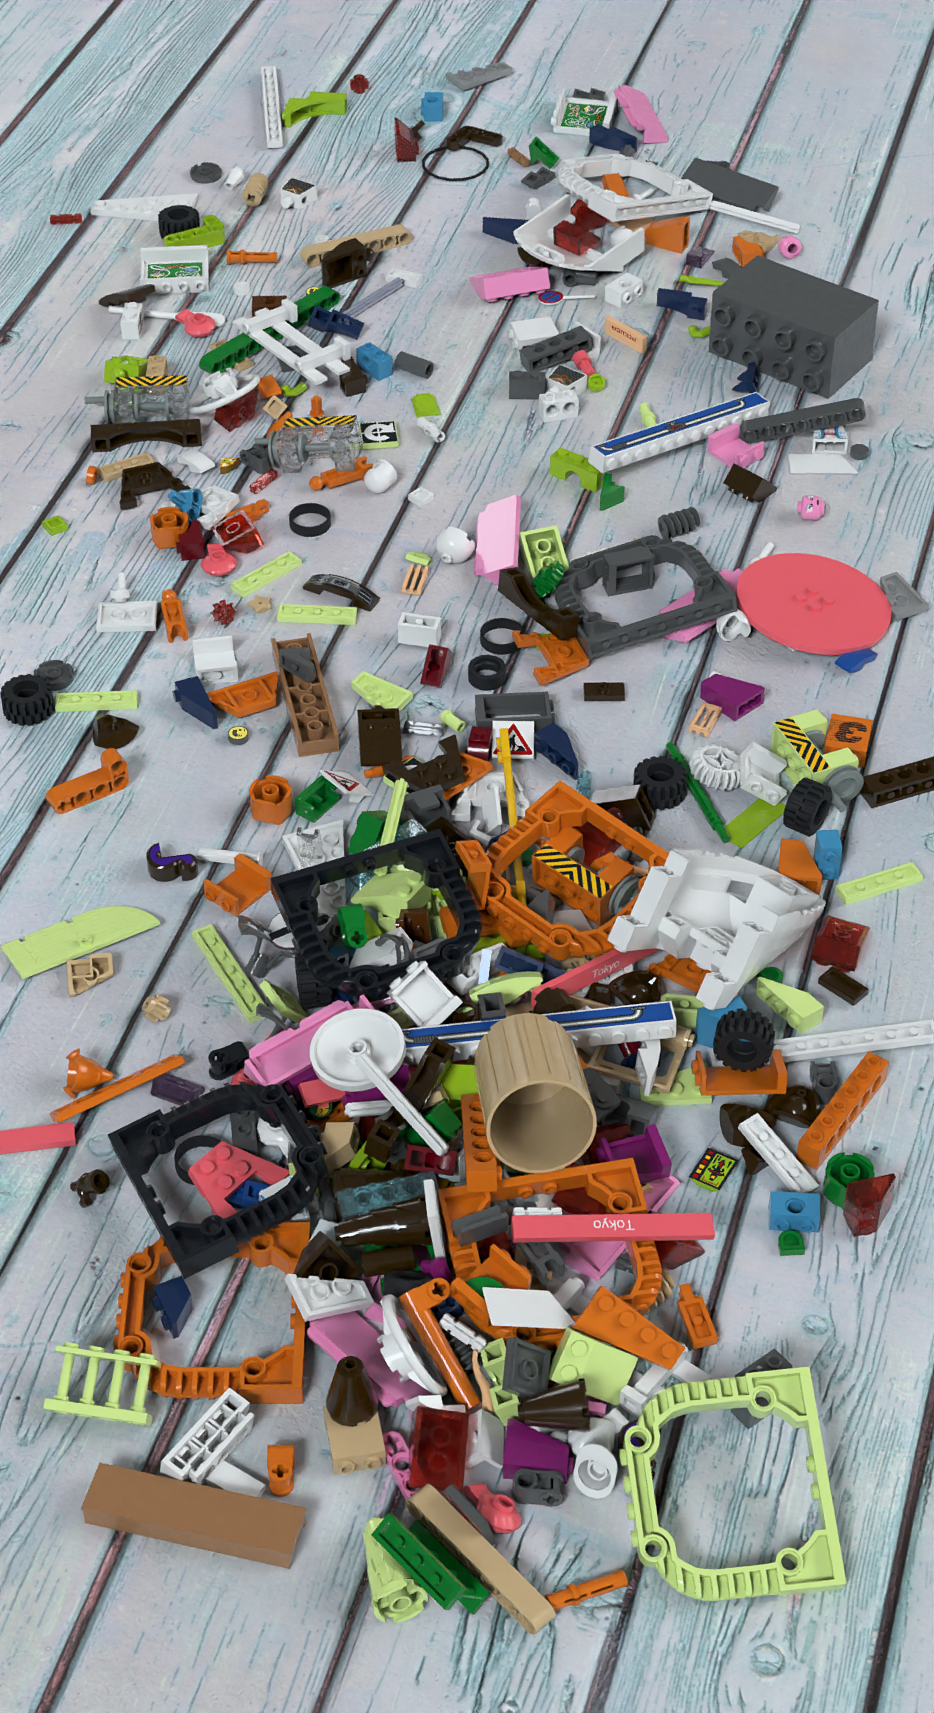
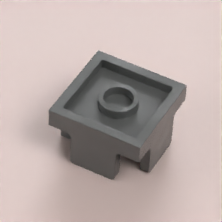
(426, 806)

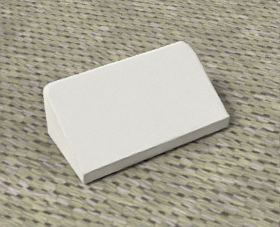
(492, 812)

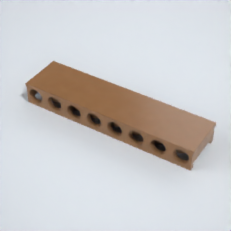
(307, 704)
(194, 1515)

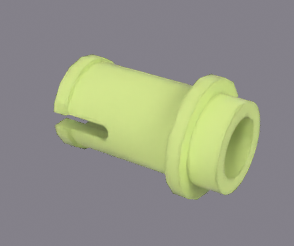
(448, 718)

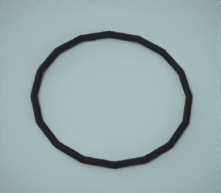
(455, 179)

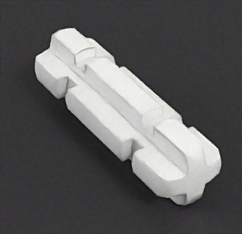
(518, 1211)
(462, 1332)

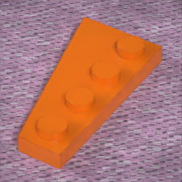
(473, 770)
(621, 1326)

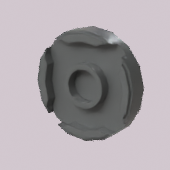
(206, 173)
(57, 673)

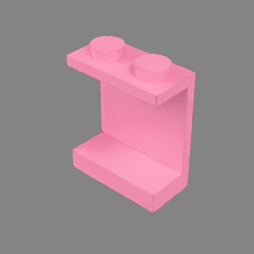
(731, 449)

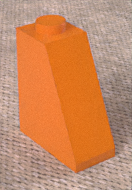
(669, 234)
(799, 865)

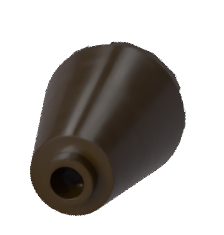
(351, 1393)
(558, 1408)

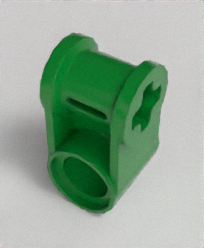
(352, 922)

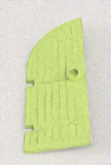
(80, 937)

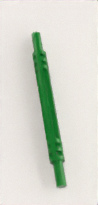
(700, 795)

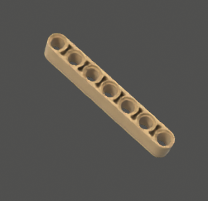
(378, 240)
(481, 1559)

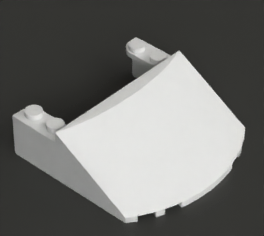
(538, 240)

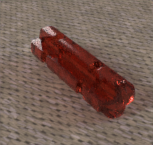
(65, 219)
(263, 481)

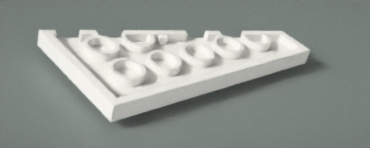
(142, 207)
(331, 894)

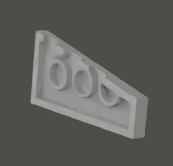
(478, 75)

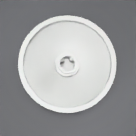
(349, 1036)

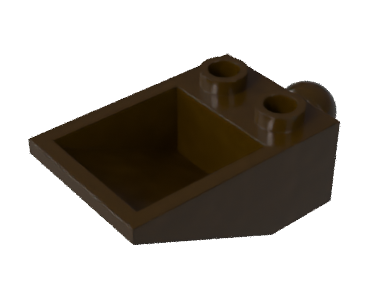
(345, 263)
(379, 736)

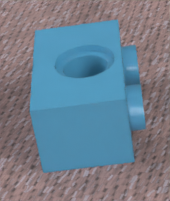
(432, 106)
(374, 361)
(828, 853)
(794, 1211)

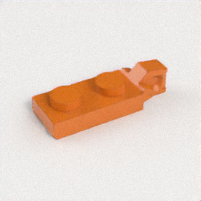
(253, 510)
(696, 1318)

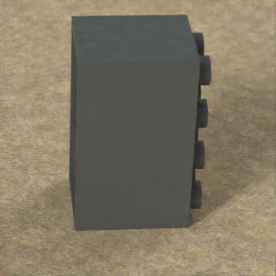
(793, 326)

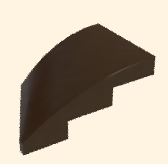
(131, 295)

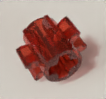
(359, 83)
(223, 612)

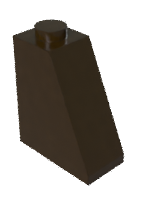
(632, 803)

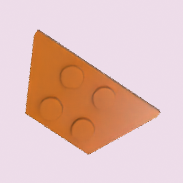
(247, 696)

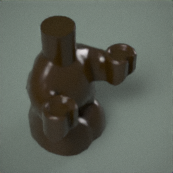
(92, 1182)

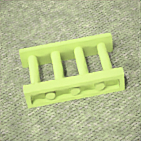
(111, 1409)

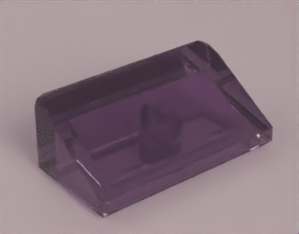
(175, 1089)

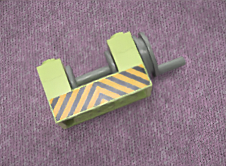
(802, 744)

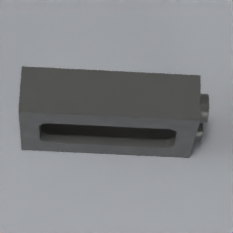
(514, 704)

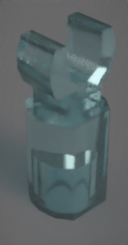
(584, 783)

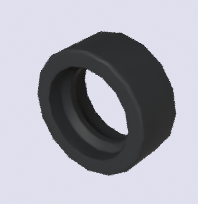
(487, 682)
(401, 1281)

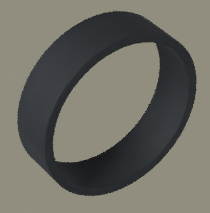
(313, 530)
(500, 649)
(188, 1144)

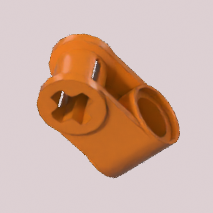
(280, 1468)

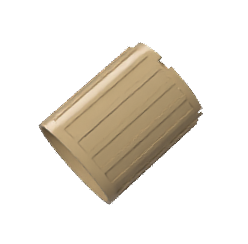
(533, 1094)

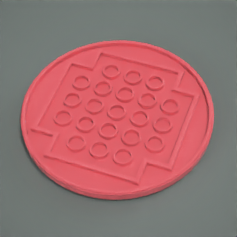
(813, 603)

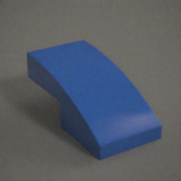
(854, 660)
(247, 1195)

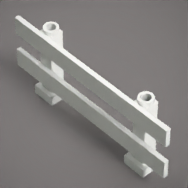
(304, 365)
(640, 1387)

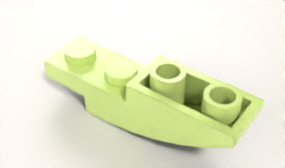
(510, 986)

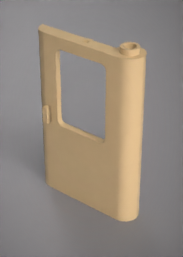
(676, 1045)

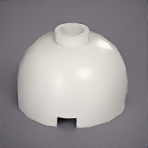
(454, 545)

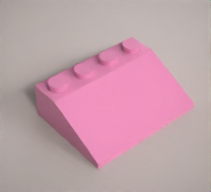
(511, 282)

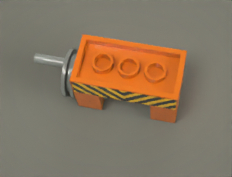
(598, 894)

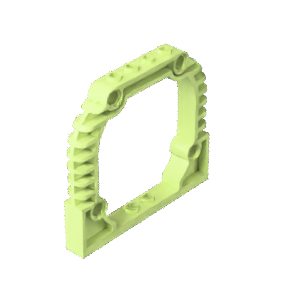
(792, 1399)

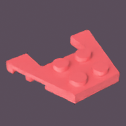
(226, 1171)

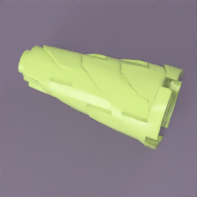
(391, 1586)

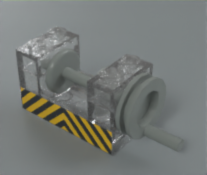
(145, 398)
(315, 438)

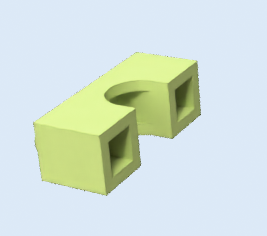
(503, 1402)

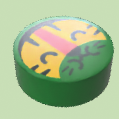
(320, 1111)

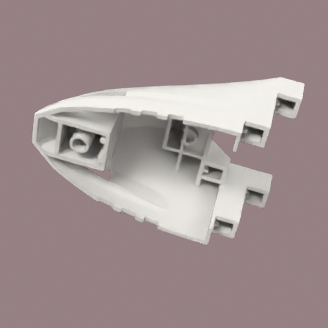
(730, 934)

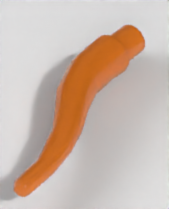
(376, 772)

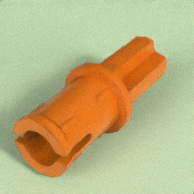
(316, 407)

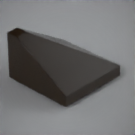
(753, 1160)

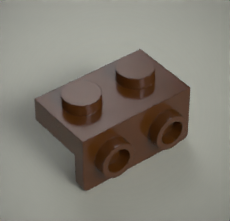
(415, 924)

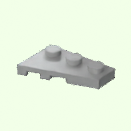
(902, 597)

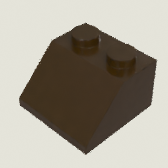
(749, 484)
(326, 1260)

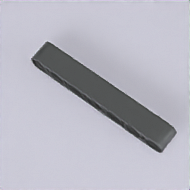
(796, 426)

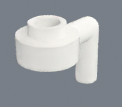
(121, 593)

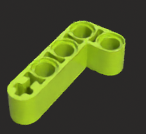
(210, 234)

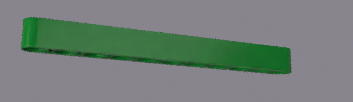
(244, 346)

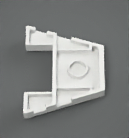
(215, 505)
(473, 794)

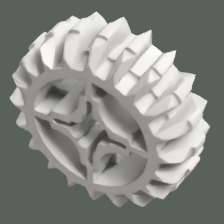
(716, 767)

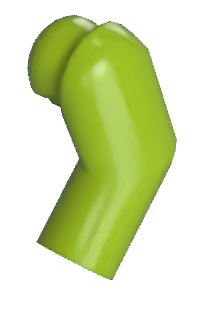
(694, 332)
(287, 392)

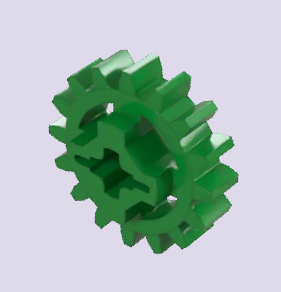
(548, 579)

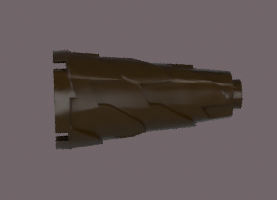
(355, 1178)
(391, 1225)

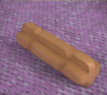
(518, 157)

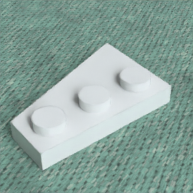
(327, 1298)

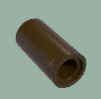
(388, 1259)

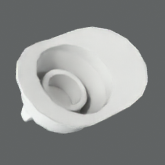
(595, 1471)

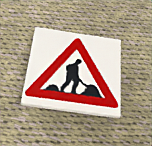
(520, 738)
(347, 784)

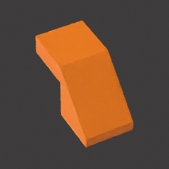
(268, 387)

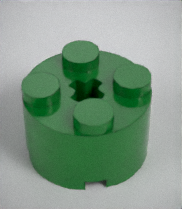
(843, 1170)

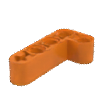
(91, 786)

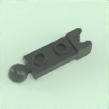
(540, 1256)

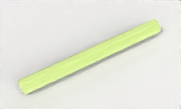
(392, 818)

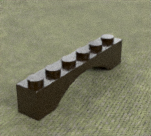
(112, 436)
(517, 588)
(426, 1077)

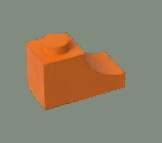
(745, 251)

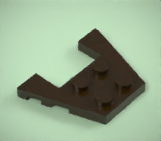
(146, 479)
(441, 770)

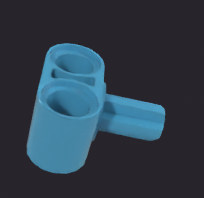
(188, 501)

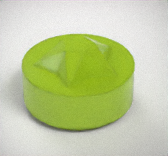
(596, 382)

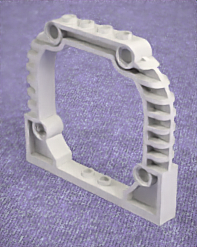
(684, 194)

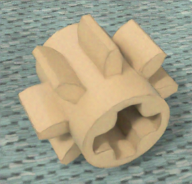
(156, 1008)

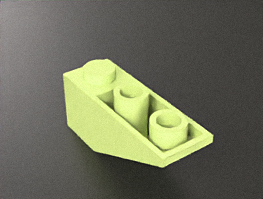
(795, 1006)

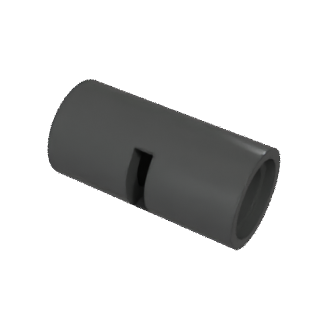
(414, 365)

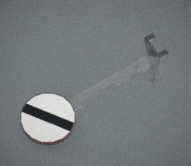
(309, 847)

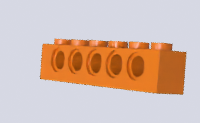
(842, 1110)
(481, 1164)

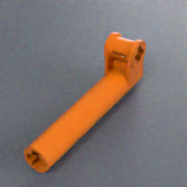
(418, 1307)

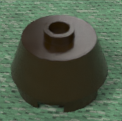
(552, 1001)

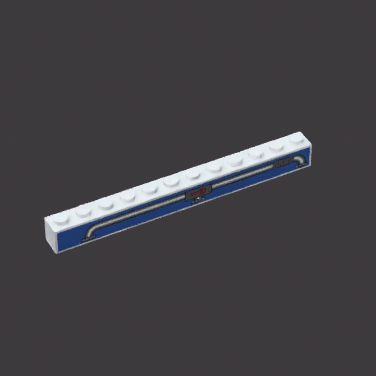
(676, 432)
(586, 1027)

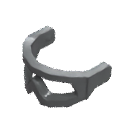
(399, 941)

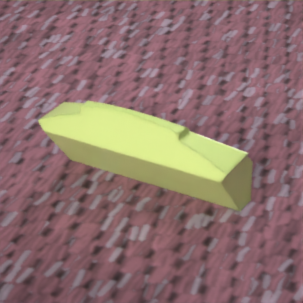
(419, 557)

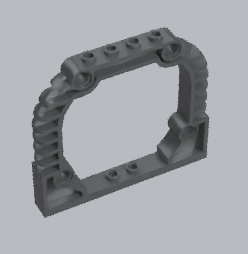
(598, 637)

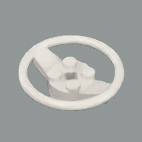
(223, 386)
(399, 1352)

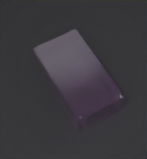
(698, 256)

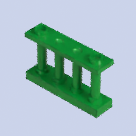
(431, 1564)

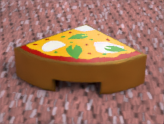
(228, 464)

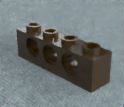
(899, 783)

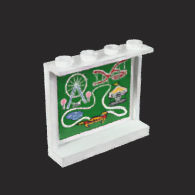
(580, 114)
(175, 269)

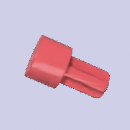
(583, 362)

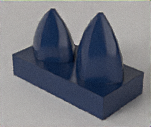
(750, 380)

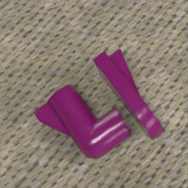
(437, 1269)

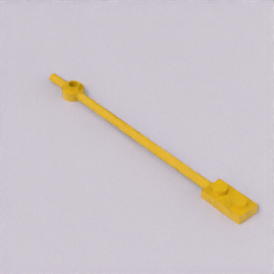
(504, 758)

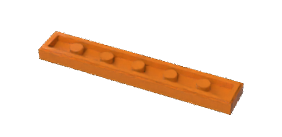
(116, 1088)

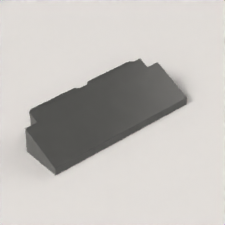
(731, 186)

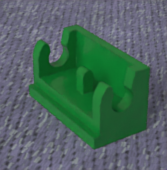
(316, 799)

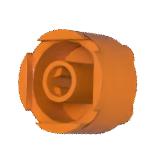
(167, 525)
(271, 799)

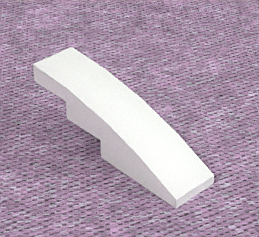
(647, 1064)

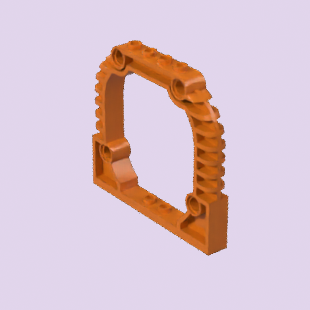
(555, 810)
(608, 1182)
(277, 1377)

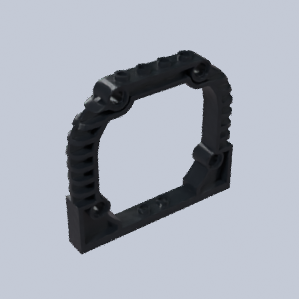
(426, 854)
(215, 1239)

